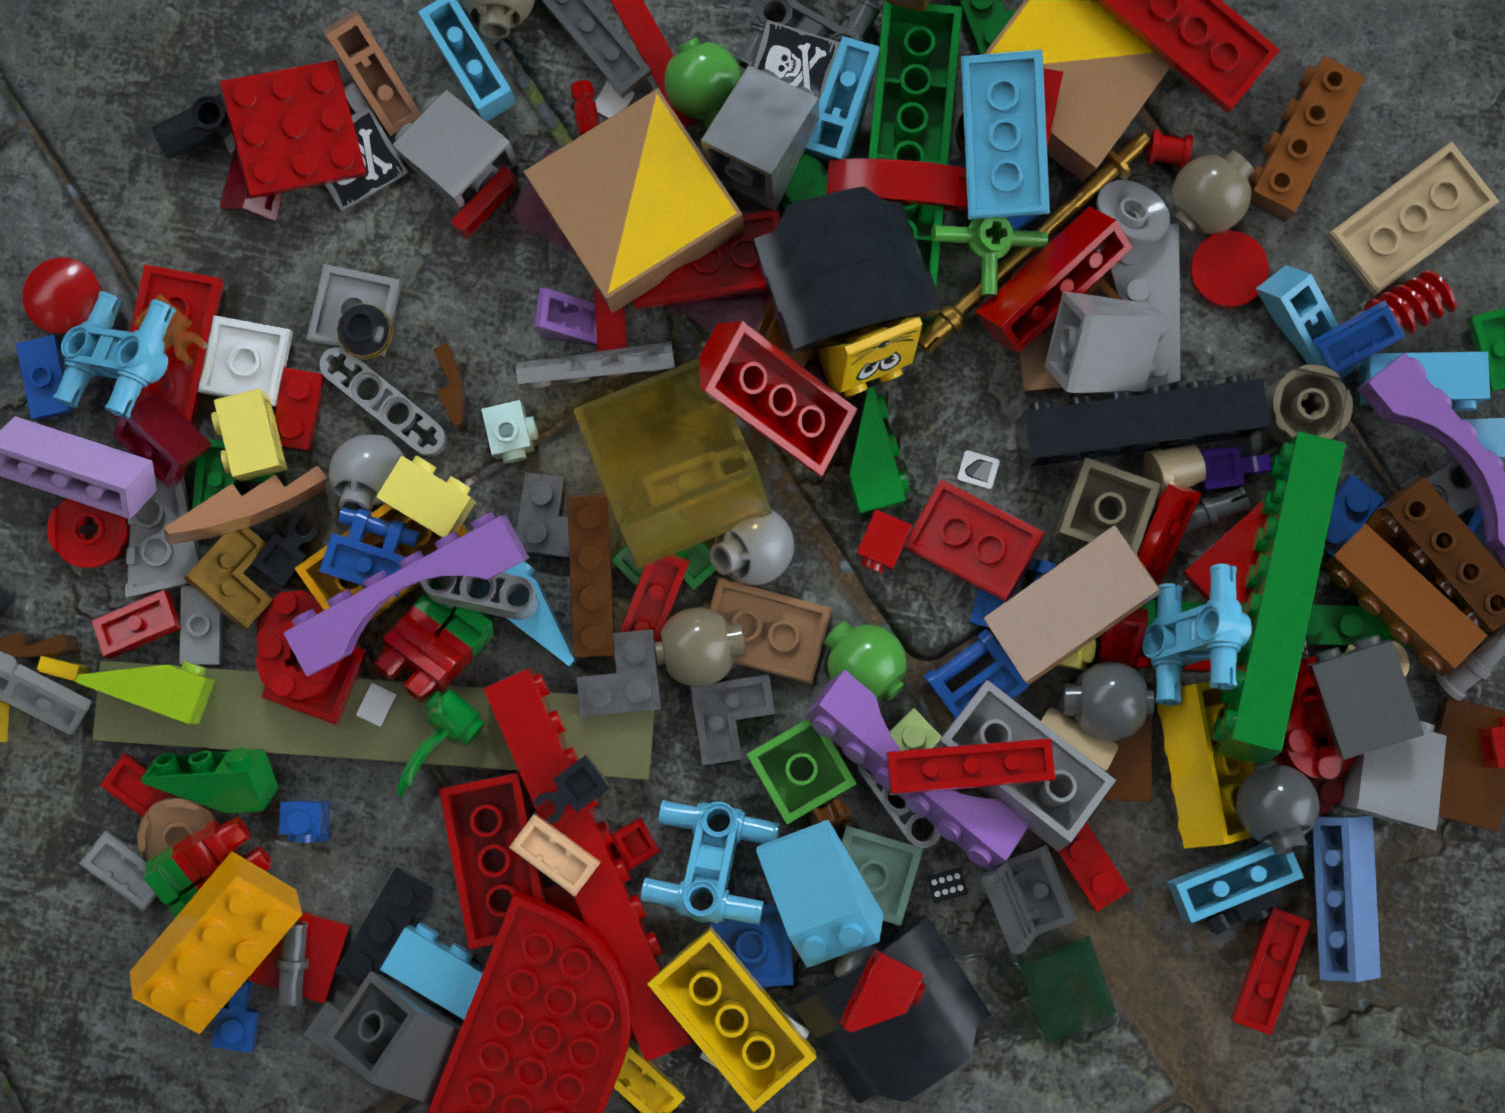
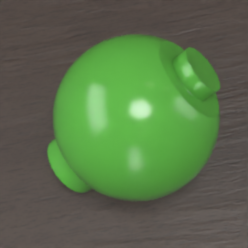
(701, 79)
(870, 656)

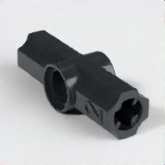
(189, 127)

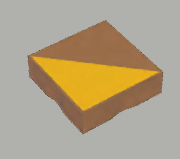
(1103, 79)
(635, 199)

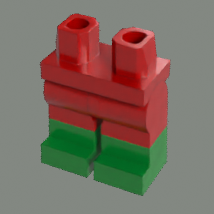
(433, 644)
(187, 865)

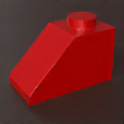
(882, 992)

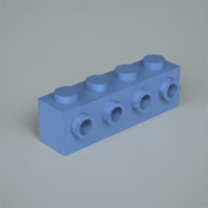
(1346, 898)

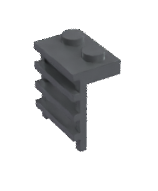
(1027, 897)

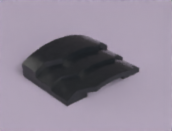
(843, 268)
(911, 1049)

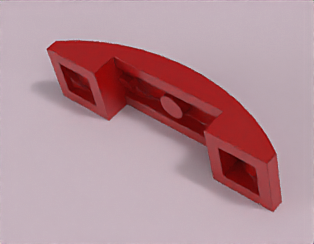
(902, 181)

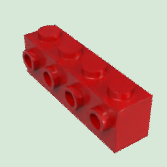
(1066, 264)

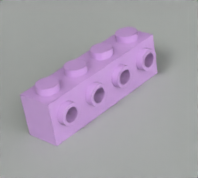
(75, 468)

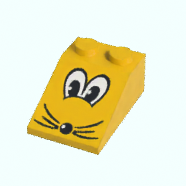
(869, 355)

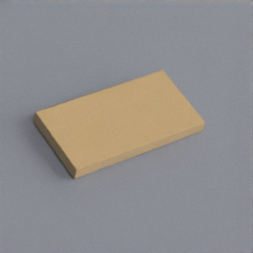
(1412, 218)

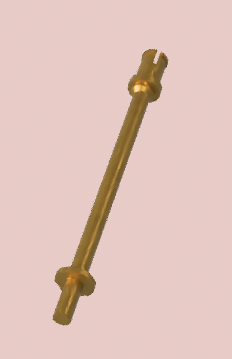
(952, 317)

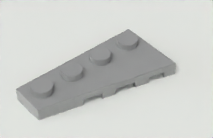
(1152, 276)

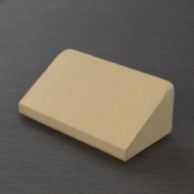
(1096, 750)

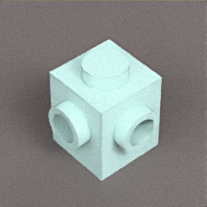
(509, 431)

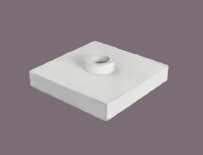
(244, 358)

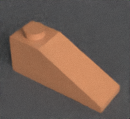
(372, 72)

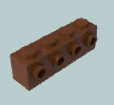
(1448, 551)

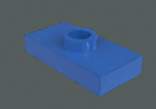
(1359, 337)
(42, 374)

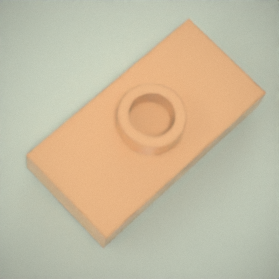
(555, 854)

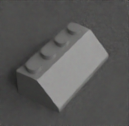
(1051, 808)

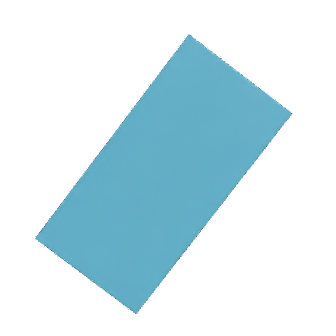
(1005, 134)

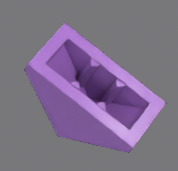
(565, 317)

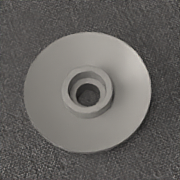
(1136, 209)

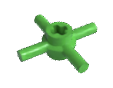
(989, 252)

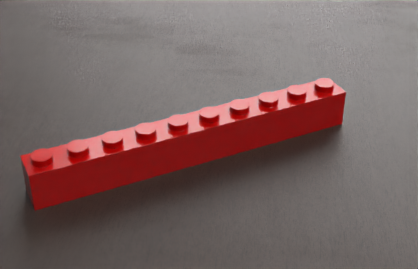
(605, 899)

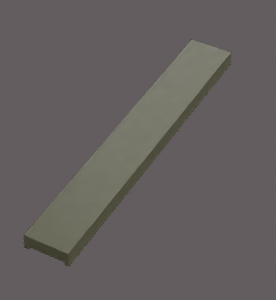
(242, 719)

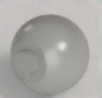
(361, 470)
(754, 550)

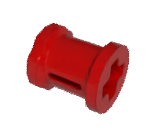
(1169, 149)

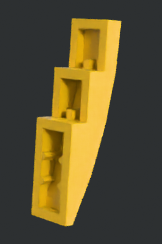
(646, 1085)

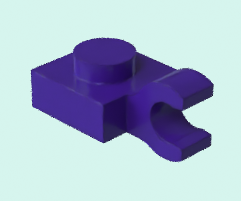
(1227, 468)

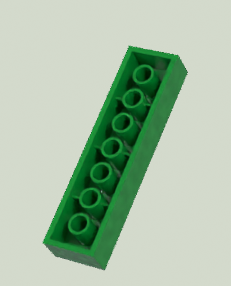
(916, 102)
(1280, 597)

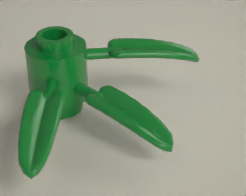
(451, 719)

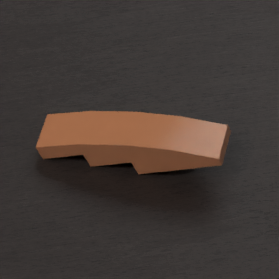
(231, 512)

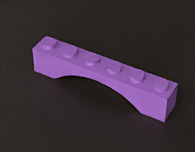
(1407, 397)
(334, 632)
(853, 720)

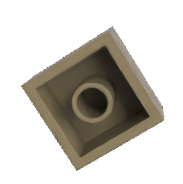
(1105, 498)

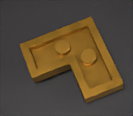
(222, 579)

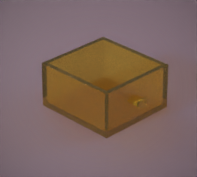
(671, 463)

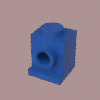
(305, 820)

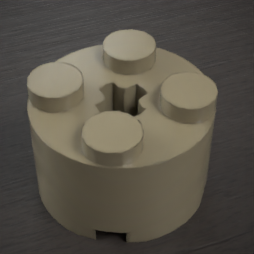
(1324, 395)

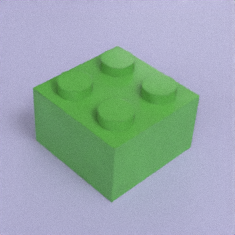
(800, 770)

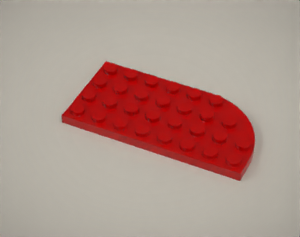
(542, 1022)

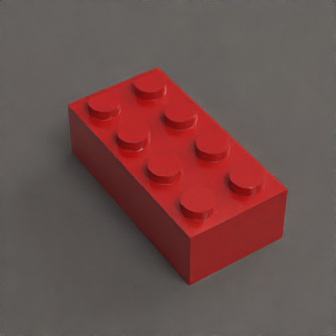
(480, 827)

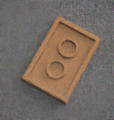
(777, 630)

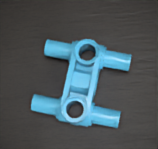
(121, 355)
(1202, 633)
(710, 862)

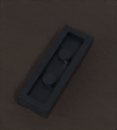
(383, 926)

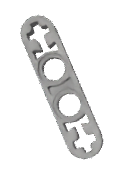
(383, 401)

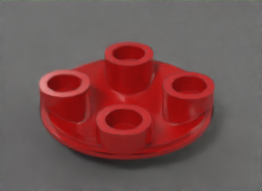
(60, 294)

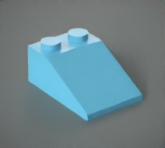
(820, 894)

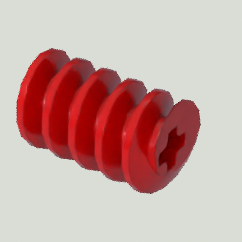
(1417, 300)

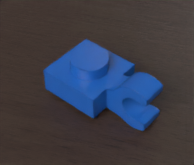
(237, 1023)

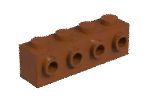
(1305, 137)
(1404, 601)

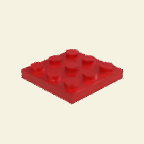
(292, 128)

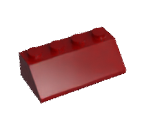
(774, 395)

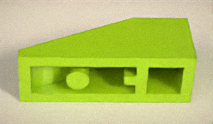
(165, 689)

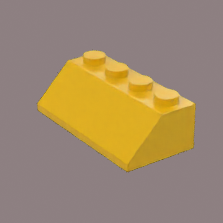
(1202, 780)
(732, 1019)

